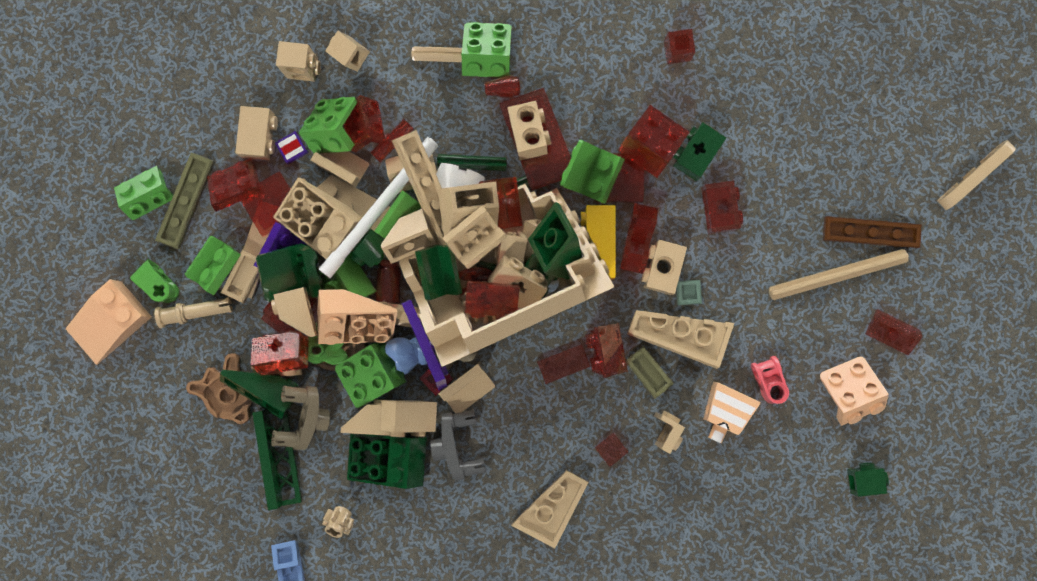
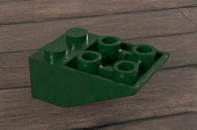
(387, 460)

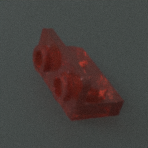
(365, 123)
(491, 299)

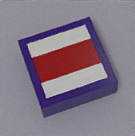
(291, 147)

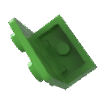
(486, 49)
(324, 127)
(369, 374)

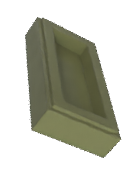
(649, 372)

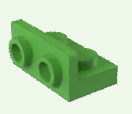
(212, 264)

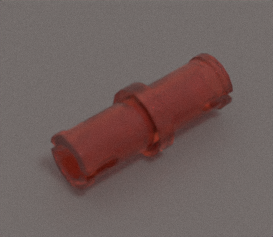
(381, 151)

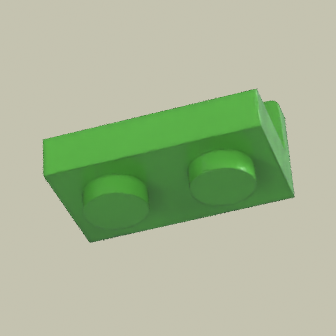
(143, 193)

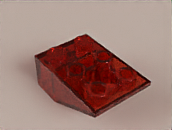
(607, 350)

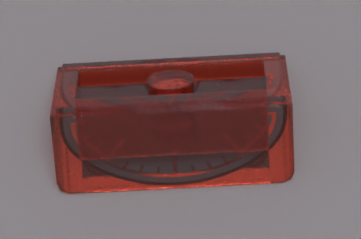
(893, 332)

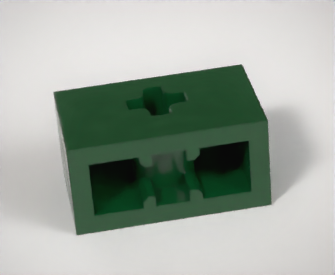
(709, 142)

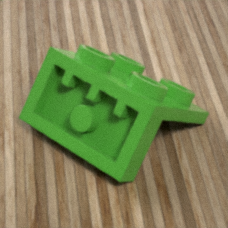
(591, 171)

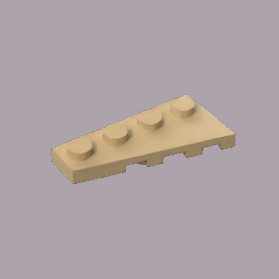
(689, 337)

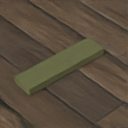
(184, 201)

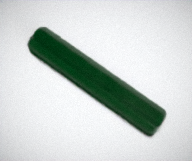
(474, 162)

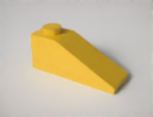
(601, 228)

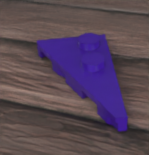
(426, 346)

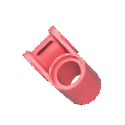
(769, 379)

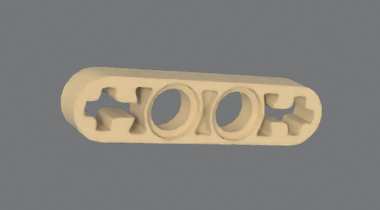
(976, 175)

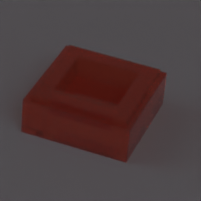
(611, 449)

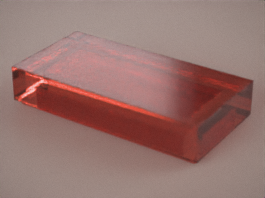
(563, 364)

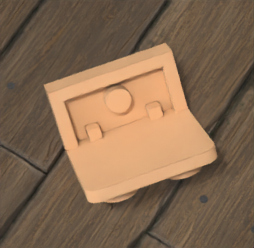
(854, 390)

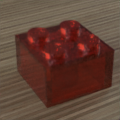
(653, 141)

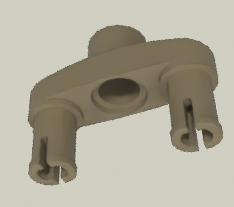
(311, 418)

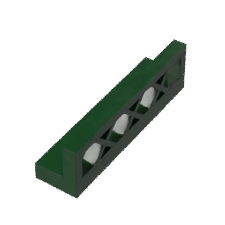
(269, 463)

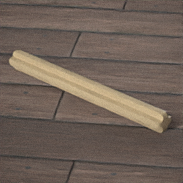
(838, 274)

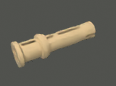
(181, 313)

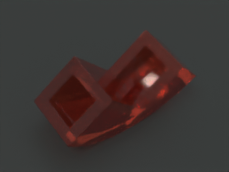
(638, 238)

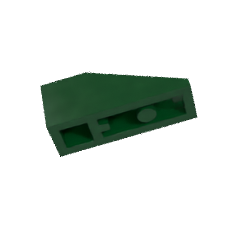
(261, 389)

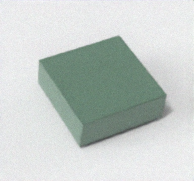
(688, 292)

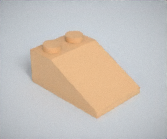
(107, 320)

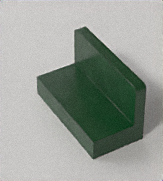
(438, 272)

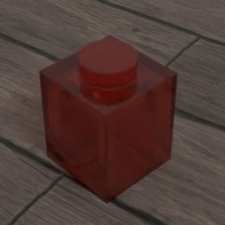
(679, 46)

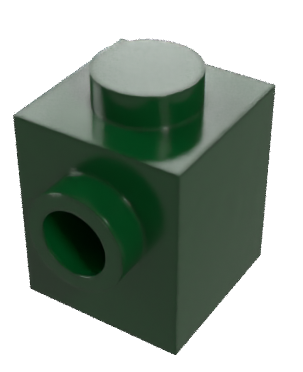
(368, 250)
(867, 480)

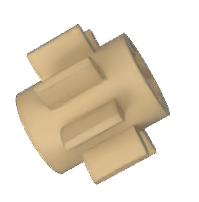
(338, 522)

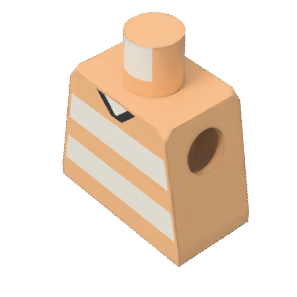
(728, 411)

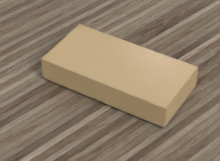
(241, 277)

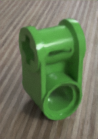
(153, 280)

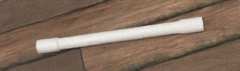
(337, 257)

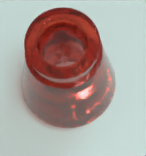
(503, 87)

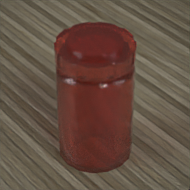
(388, 282)

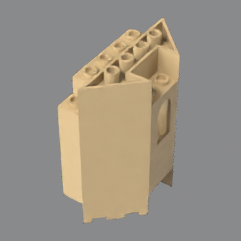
(457, 334)

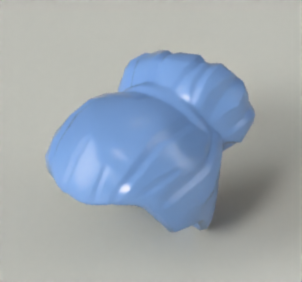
(405, 353)

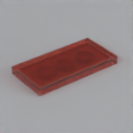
(549, 167)

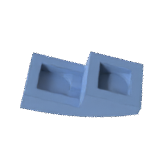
(287, 561)

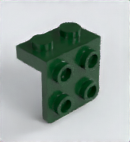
(289, 270)

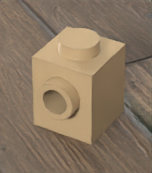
(347, 51)

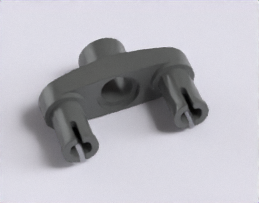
(445, 447)

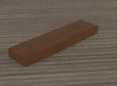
(872, 232)

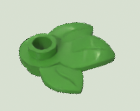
(329, 353)

